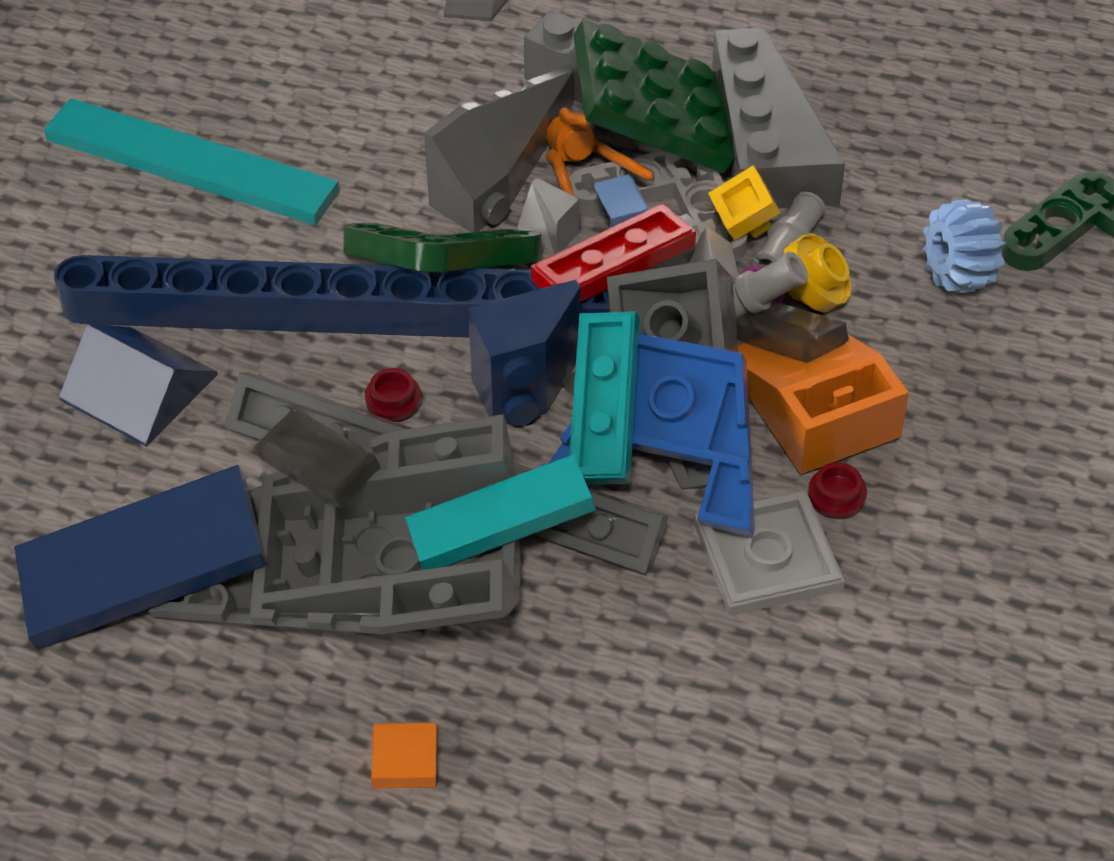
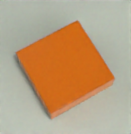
(404, 755)

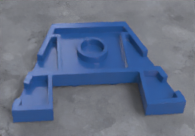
(697, 411)

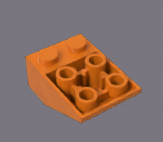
(827, 405)

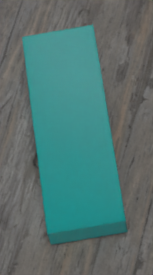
(605, 396)
(500, 513)

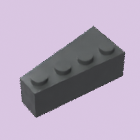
(773, 120)

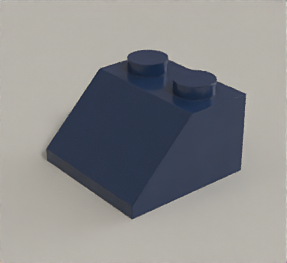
(524, 350)

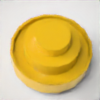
(827, 273)

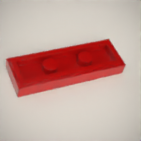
(617, 251)

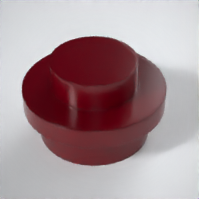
(392, 394)
(837, 490)

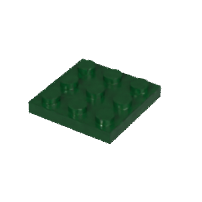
(652, 95)

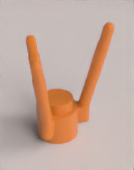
(574, 141)

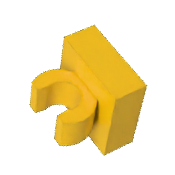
(745, 204)

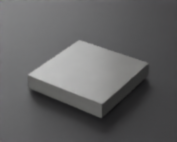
(779, 564)

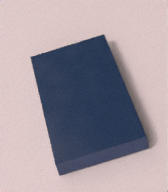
(138, 556)

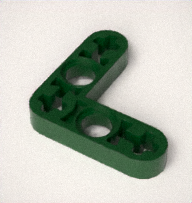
(1069, 204)
(441, 252)

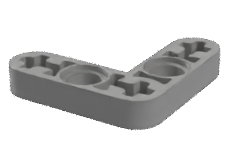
(668, 182)

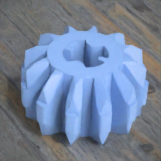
(963, 246)

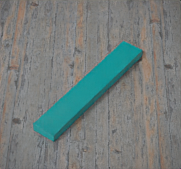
(193, 161)

